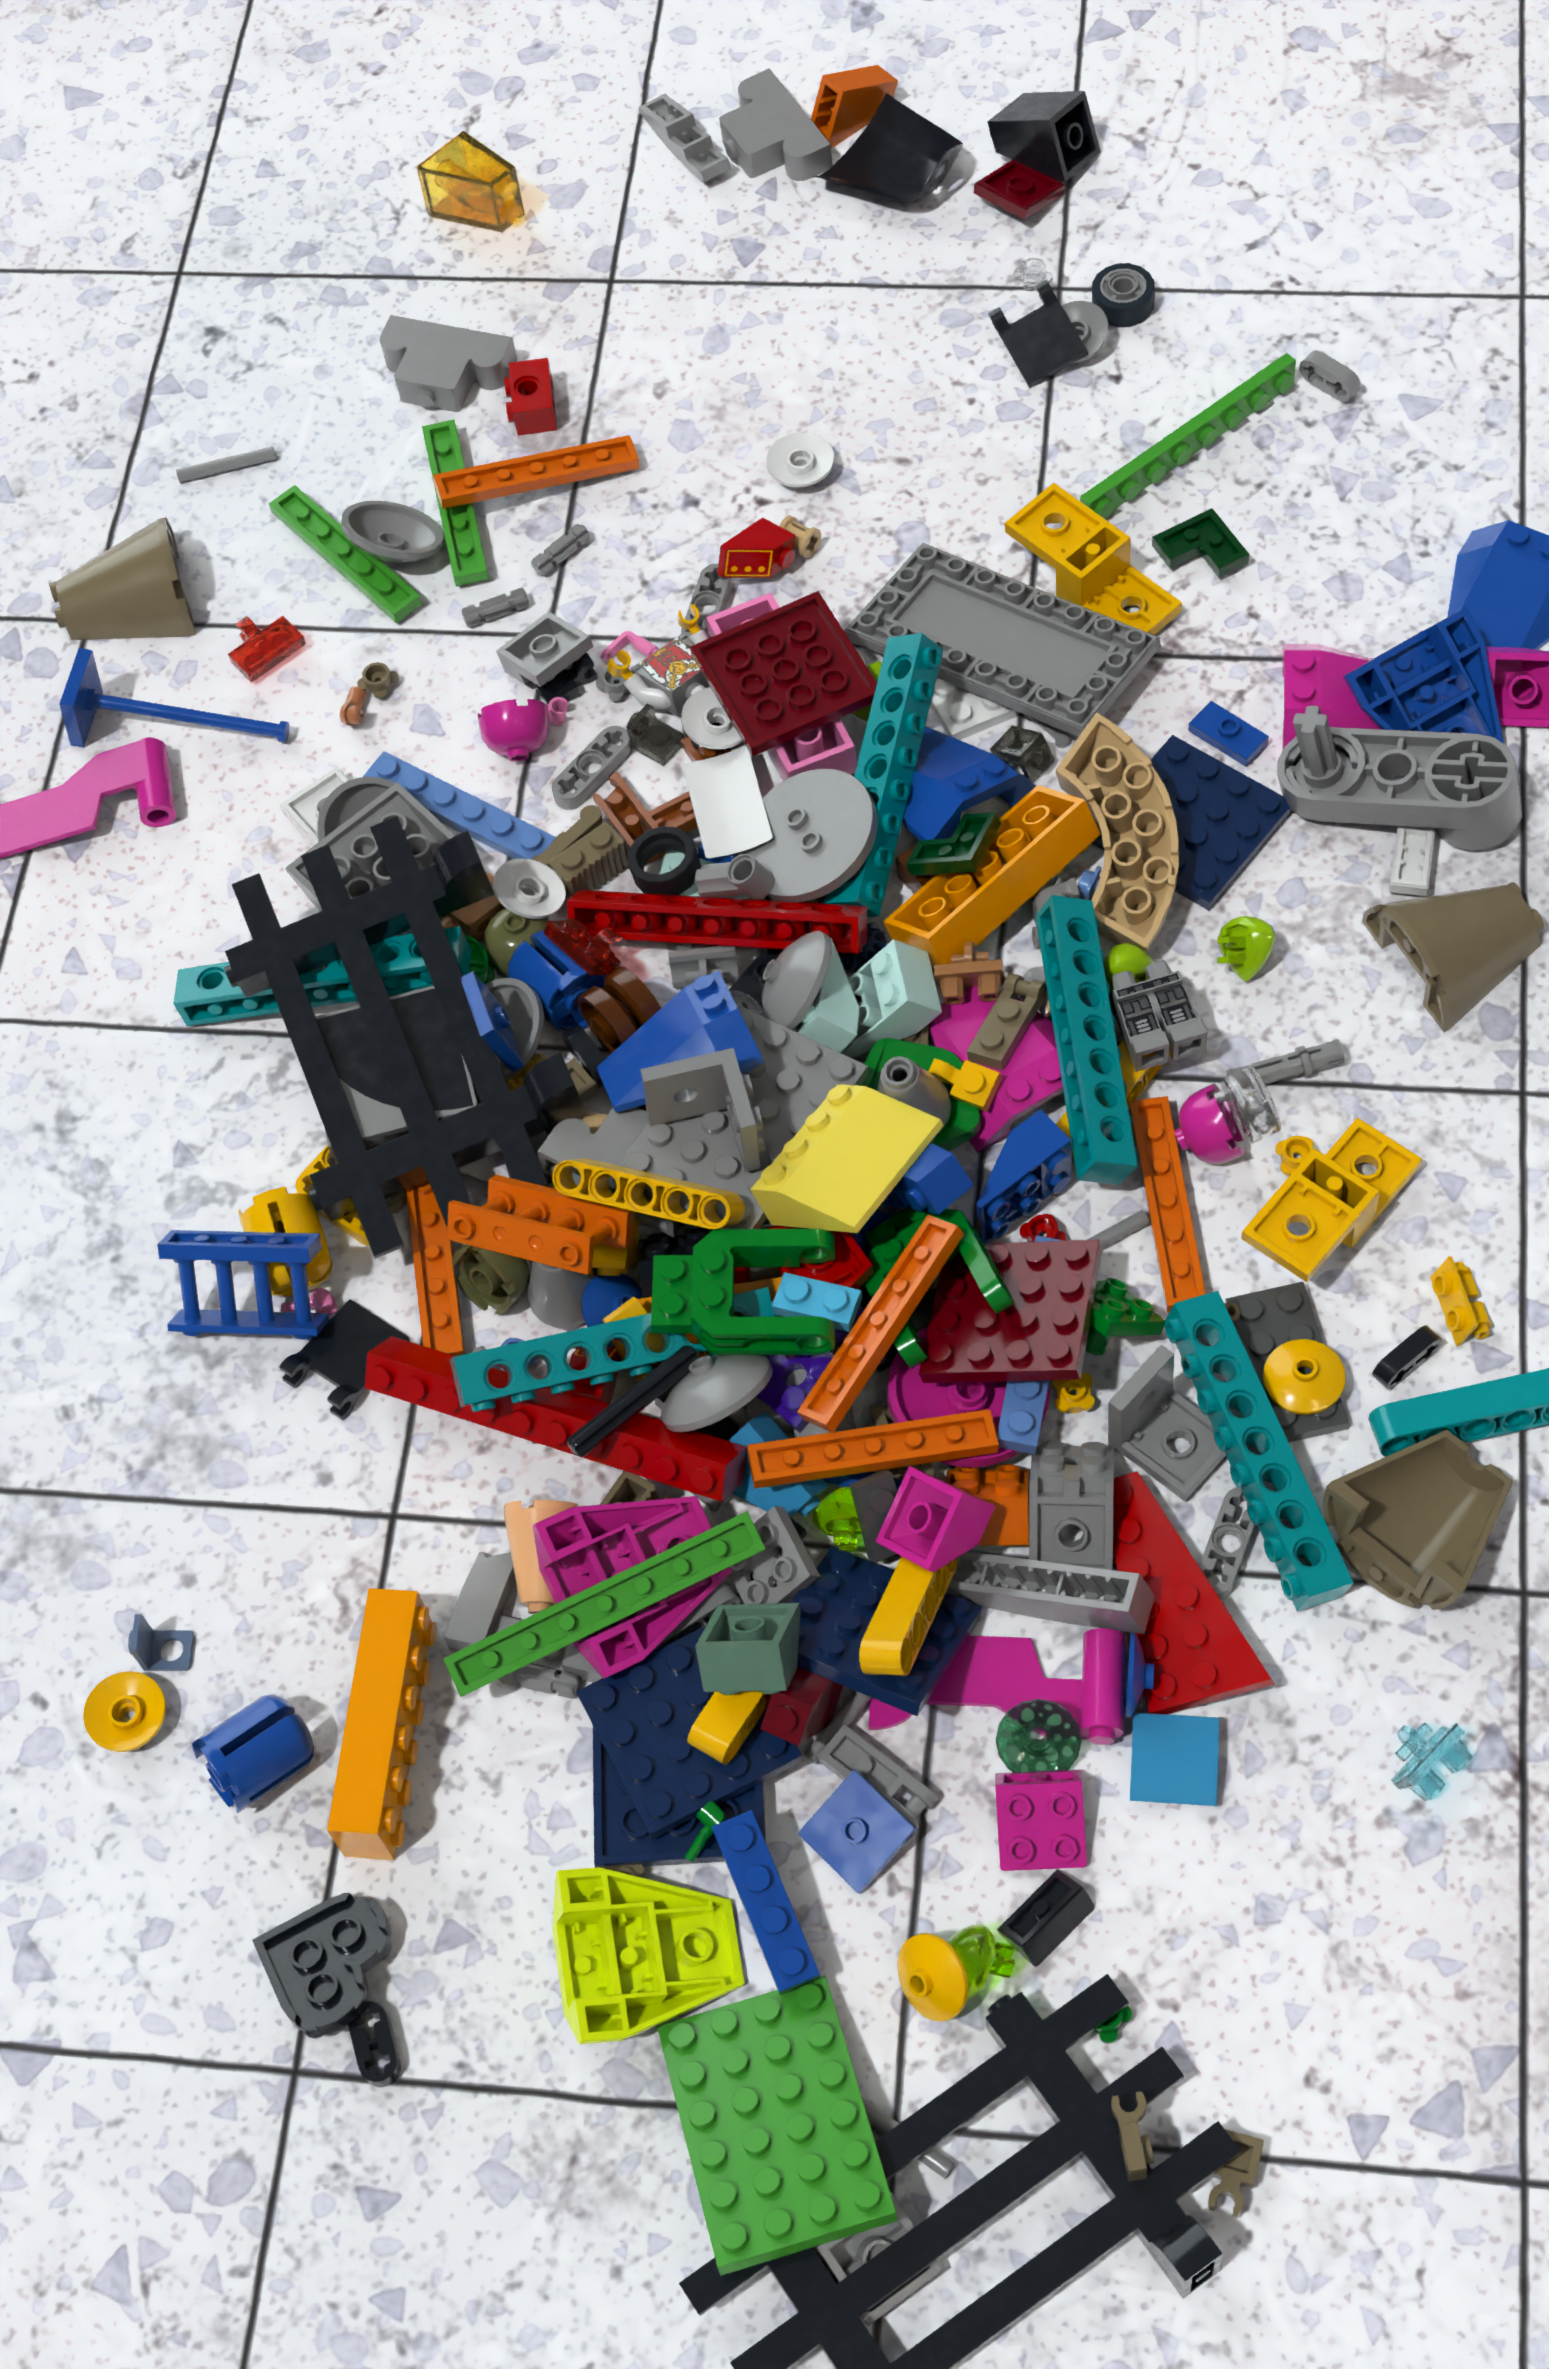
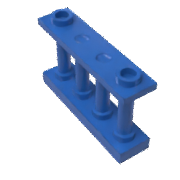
(259, 1251)

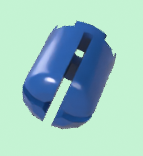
(554, 978)
(255, 1750)

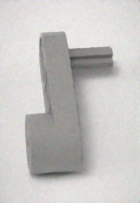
(1451, 780)

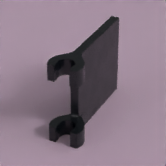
(1042, 339)
(341, 1355)

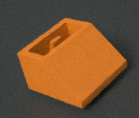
(1005, 1489)

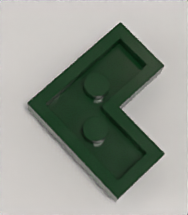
(1202, 536)
(959, 853)

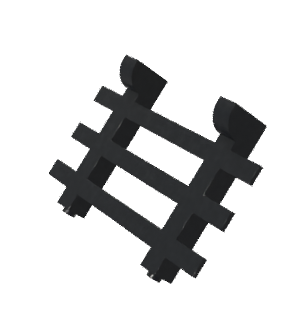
(345, 932)
(1083, 2128)

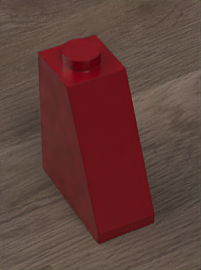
(803, 1708)

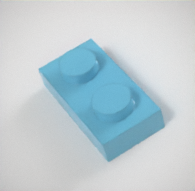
(817, 1298)

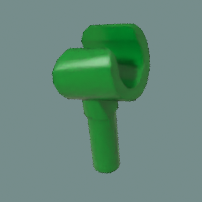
(709, 1816)

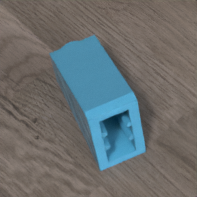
(794, 1497)

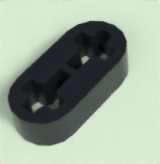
(584, 1051)
(1407, 1357)
(384, 2041)

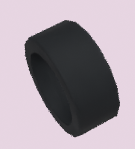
(657, 841)

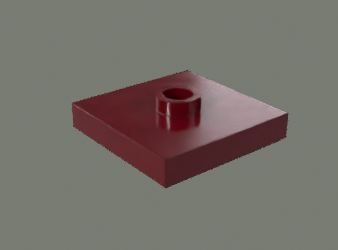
(1019, 189)

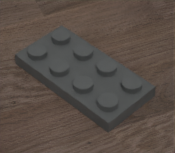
(1270, 1320)

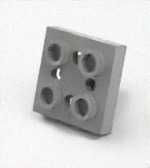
(789, 1567)

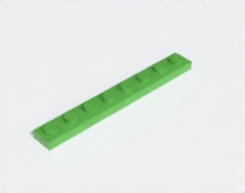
(1191, 437)
(604, 1604)

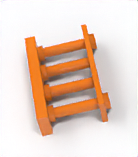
(539, 1224)

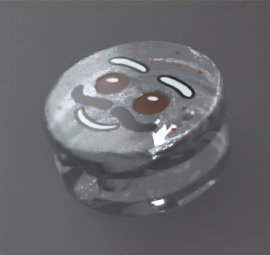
(1252, 1105)

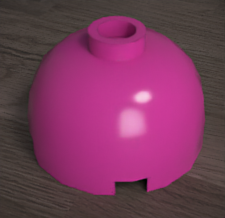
(514, 729)
(1209, 1128)

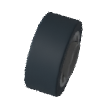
(1124, 294)

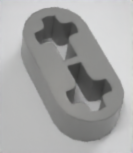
(1330, 376)

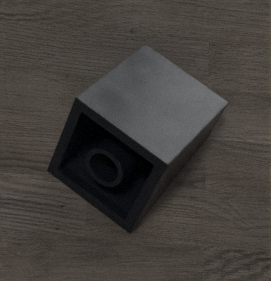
(1047, 132)

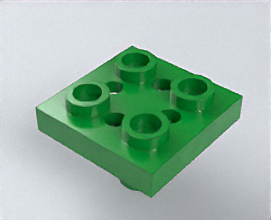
(1119, 1314)

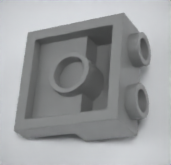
(543, 650)
(853, 2251)

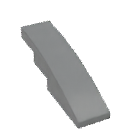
(683, 138)

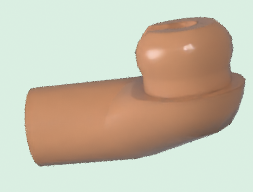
(351, 711)

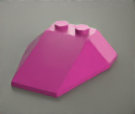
(1316, 678)
(1027, 1079)
(605, 1539)

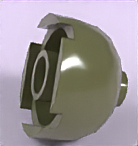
(505, 934)
(491, 1277)

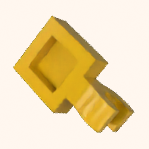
(971, 1084)

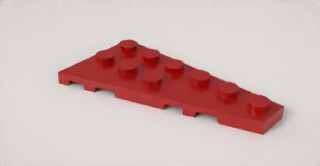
(1189, 1631)

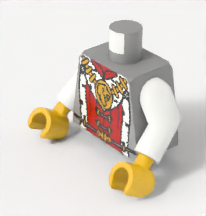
(669, 673)

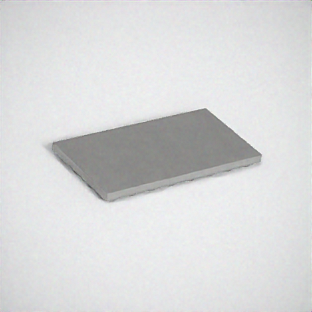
(1007, 638)

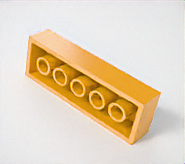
(1027, 851)
(382, 1725)

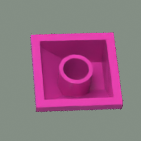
(1520, 685)
(933, 1521)

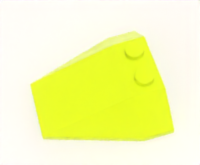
(638, 1952)

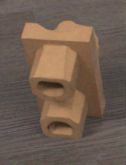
(970, 970)

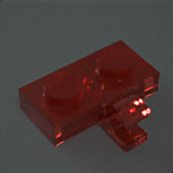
(264, 647)
(587, 951)

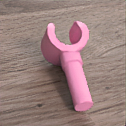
(557, 709)
(319, 1300)

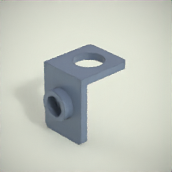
(147, 1646)

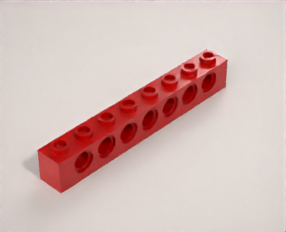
(718, 919)

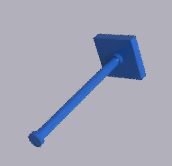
(85, 694)

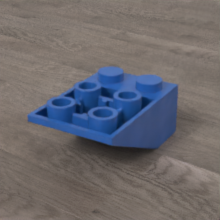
(1028, 1170)

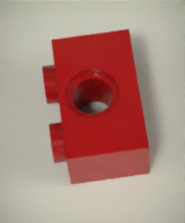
(531, 396)

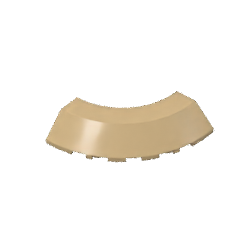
(1135, 830)

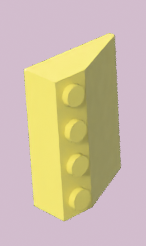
(844, 1160)

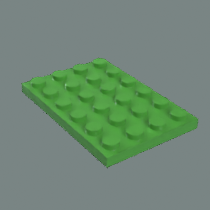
(775, 2126)

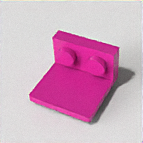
(1040, 1820)

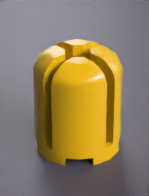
(296, 1214)

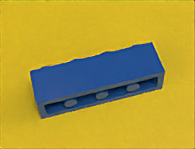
(765, 1902)

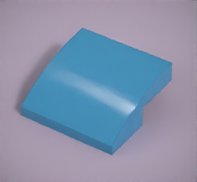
(1174, 1759)

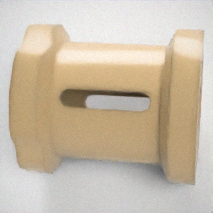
(806, 538)

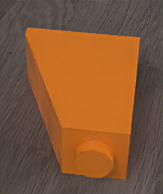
(850, 100)

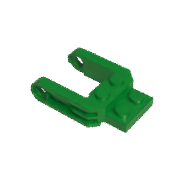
(891, 1239)
(698, 1292)

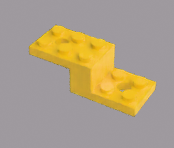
(1091, 560)
(1331, 1199)

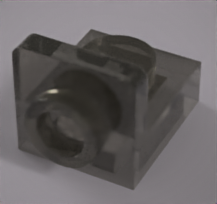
(653, 736)
(1024, 749)

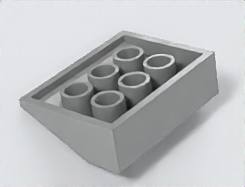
(357, 849)

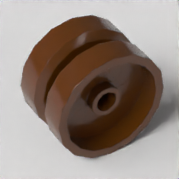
(618, 1008)

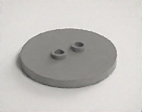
(820, 833)

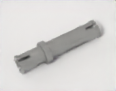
(1300, 1062)

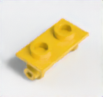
(1454, 1288)

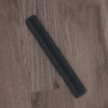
(632, 1402)

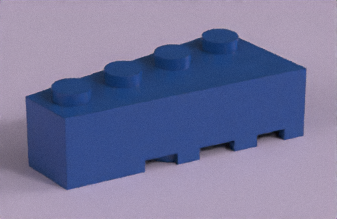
(930, 1182)

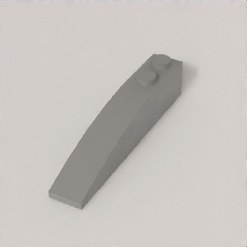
(1054, 1591)

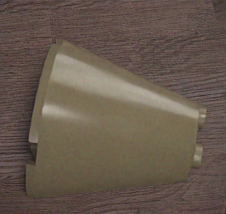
(127, 591)
(1459, 943)
(1417, 1519)

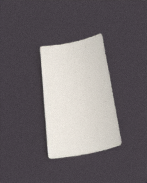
(727, 803)

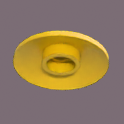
(1302, 1392)
(115, 1698)
(932, 1977)

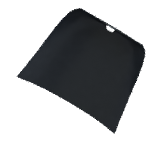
(897, 155)

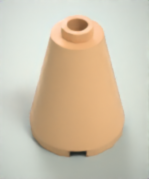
(519, 1526)

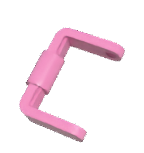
(639, 643)

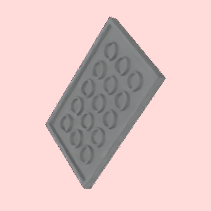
(786, 1091)

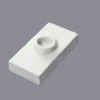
(1412, 860)

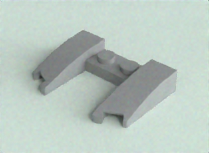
(481, 1610)

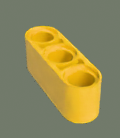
(727, 1723)

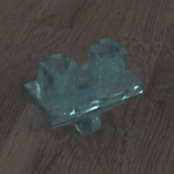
(1442, 1746)

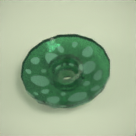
(1023, 1752)

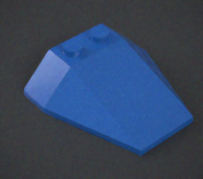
(1505, 585)
(1431, 682)
(953, 779)
(690, 1025)

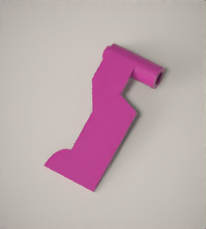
(78, 801)
(1007, 1672)

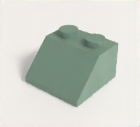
(749, 1648)

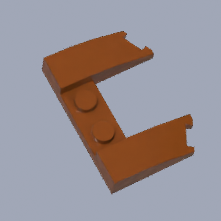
(631, 819)

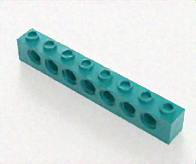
(890, 758)
(207, 996)
(1086, 1041)
(1209, 1319)
(472, 1369)

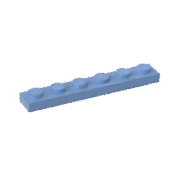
(464, 810)
(1023, 1409)

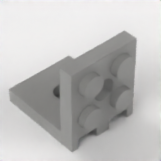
(708, 1085)
(1149, 1415)
(1075, 1489)

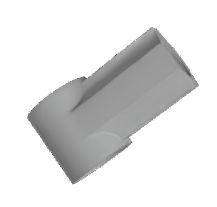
(734, 878)

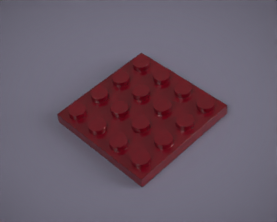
(785, 673)
(1032, 1339)

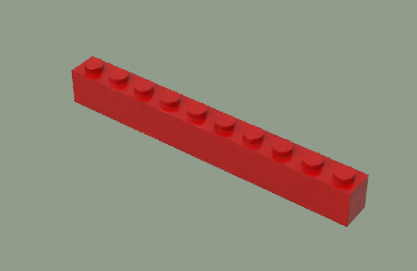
(639, 1447)

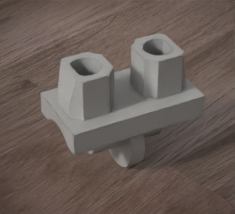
(691, 963)

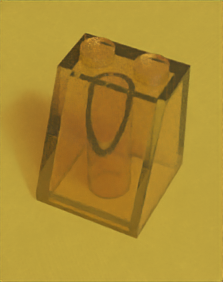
(471, 185)

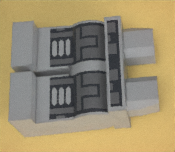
(1156, 1016)

